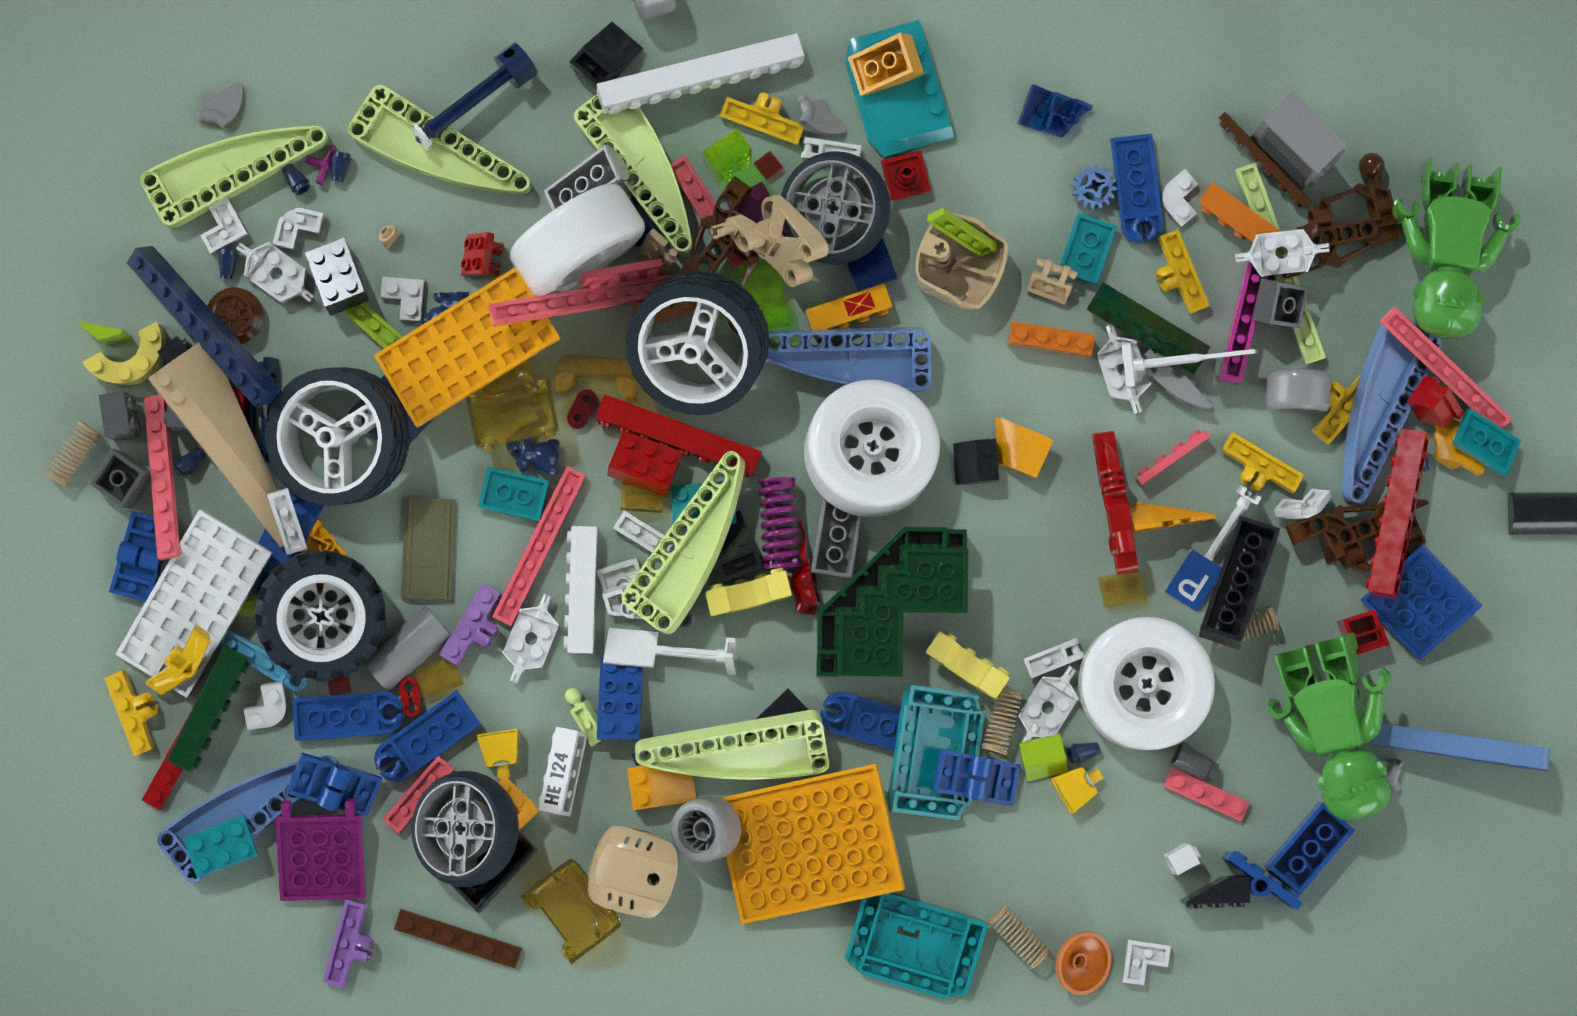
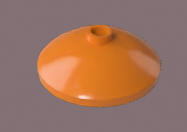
(1090, 967)

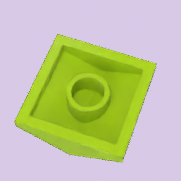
(106, 334)
(1043, 757)

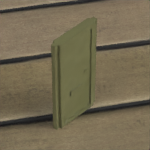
(428, 548)

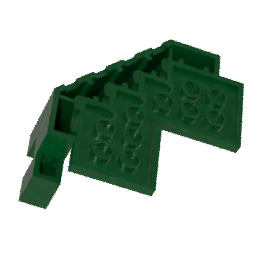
(864, 620)

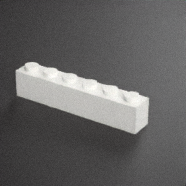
(582, 590)

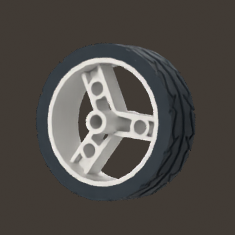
(648, 353)
(292, 411)

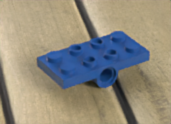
(137, 559)
(619, 702)
(976, 777)
(333, 784)
(1269, 883)

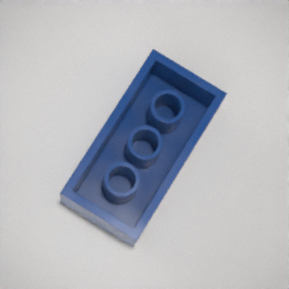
(1309, 848)

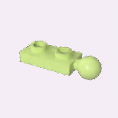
(583, 715)

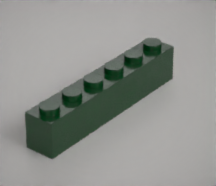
(1145, 326)
(208, 709)

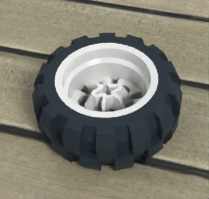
(342, 652)

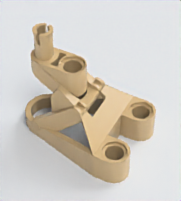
(790, 253)

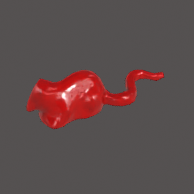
(803, 582)

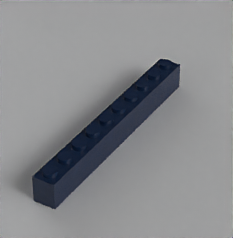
(204, 326)

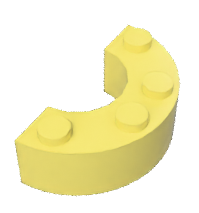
(136, 369)
(750, 594)
(967, 666)

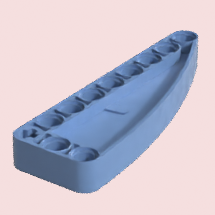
(856, 362)
(1375, 400)
(1463, 747)
(246, 798)

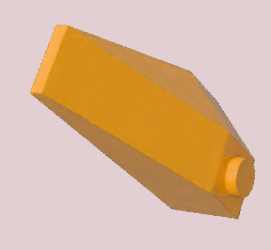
(1154, 517)

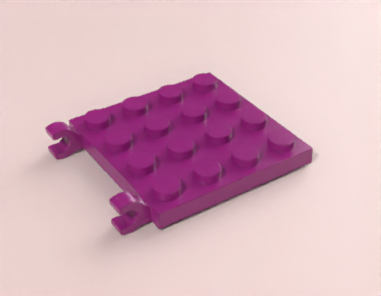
(320, 855)

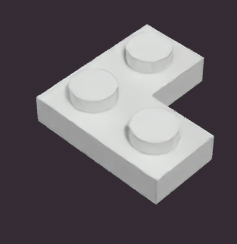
(228, 230)
(409, 292)
(1139, 955)

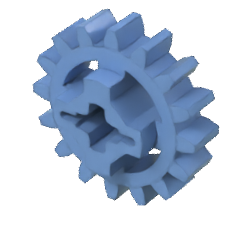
(1090, 175)

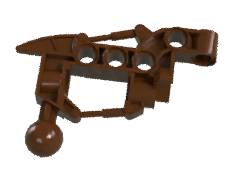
(735, 194)
(1381, 223)
(1350, 552)

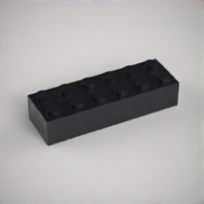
(1239, 582)

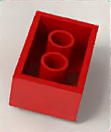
(644, 463)

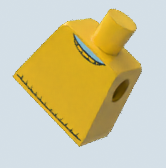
(500, 750)
(1076, 787)

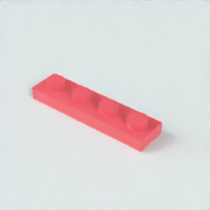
(621, 273)
(1178, 451)
(1206, 794)
(403, 810)

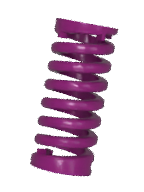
(767, 490)

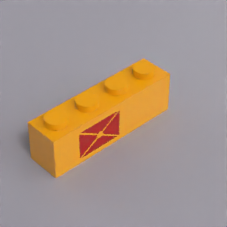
(850, 309)

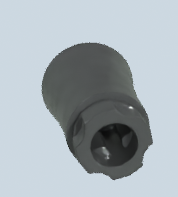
(1193, 762)

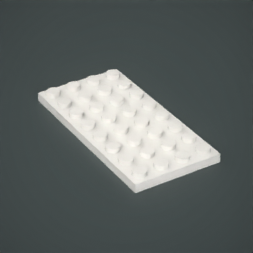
(197, 588)

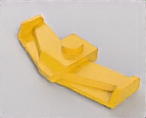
(181, 662)

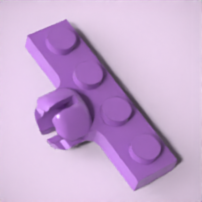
(473, 626)
(348, 944)

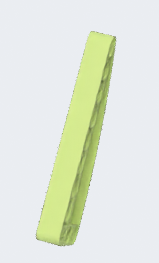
(391, 137)
(646, 160)
(209, 167)
(688, 566)
(759, 756)

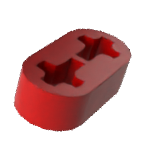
(405, 698)

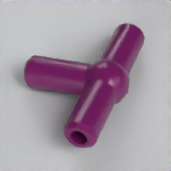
(324, 164)

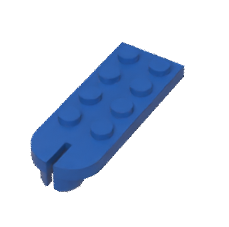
(1137, 187)
(307, 516)
(346, 715)
(862, 719)
(426, 738)

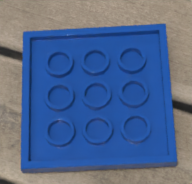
(1427, 606)

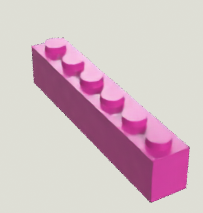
(1241, 326)

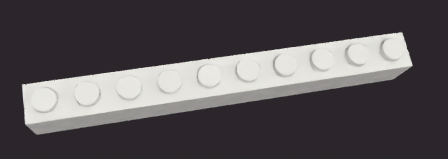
(700, 74)

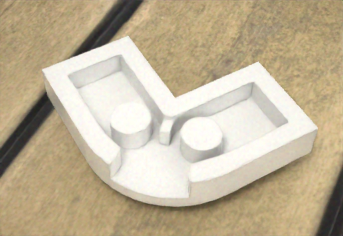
(1174, 200)
(292, 222)
(1309, 506)
(272, 710)

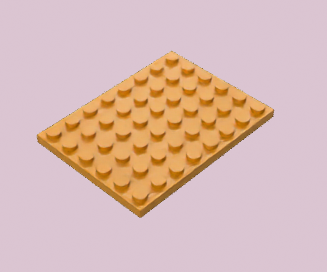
(813, 845)

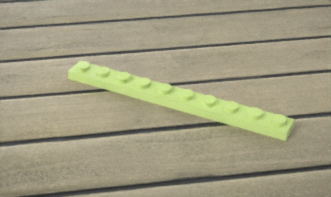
(1258, 201)

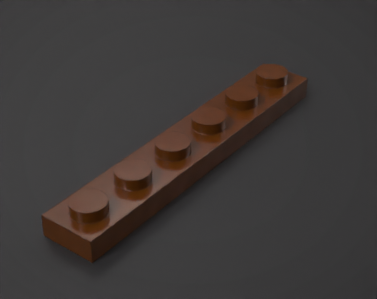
(1270, 166)
(458, 938)

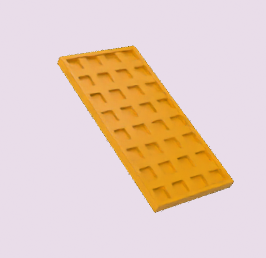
(462, 350)

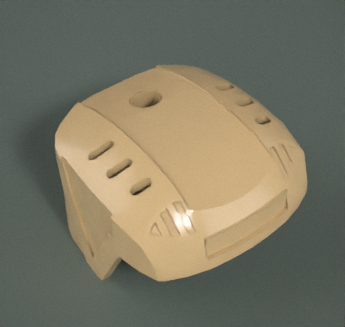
(964, 271)
(626, 871)

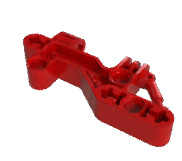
(1115, 500)

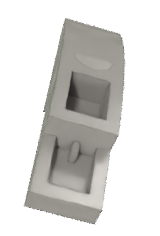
(1182, 390)

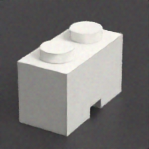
(1182, 858)

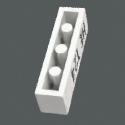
(562, 771)

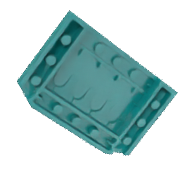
(905, 114)
(931, 722)
(933, 964)

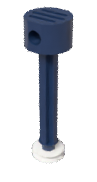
(513, 67)

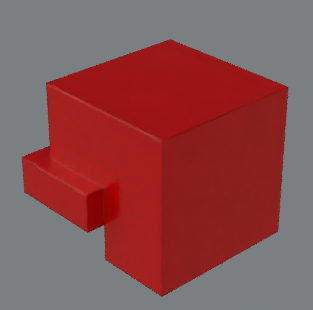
(1434, 403)
(1367, 631)

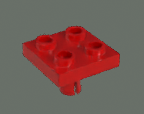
(905, 176)

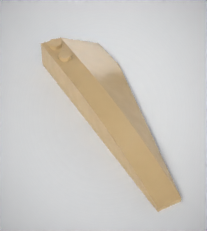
(210, 412)

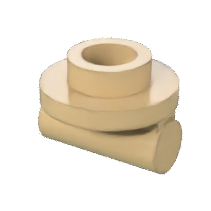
(389, 235)

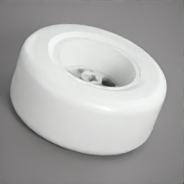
(576, 239)
(883, 406)
(1173, 648)

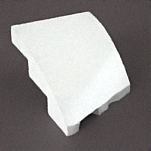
(614, 581)

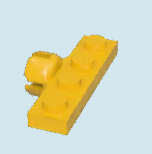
(763, 118)
(1180, 273)
(1338, 413)
(1260, 465)
(132, 711)

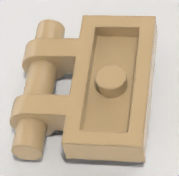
(655, 248)
(1049, 286)

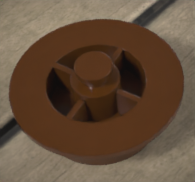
(238, 312)

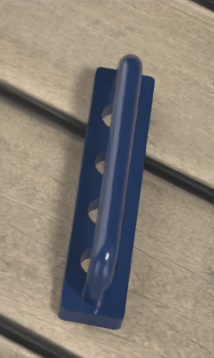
(271, 366)

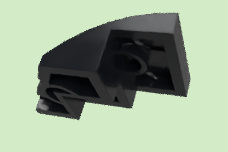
(784, 704)

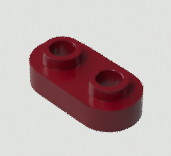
(583, 409)

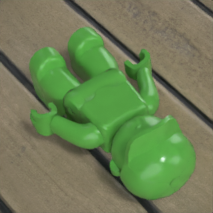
(1449, 297)
(1337, 723)

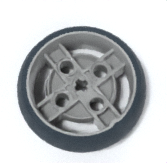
(841, 170)
(432, 838)

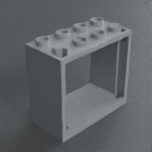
(1299, 141)

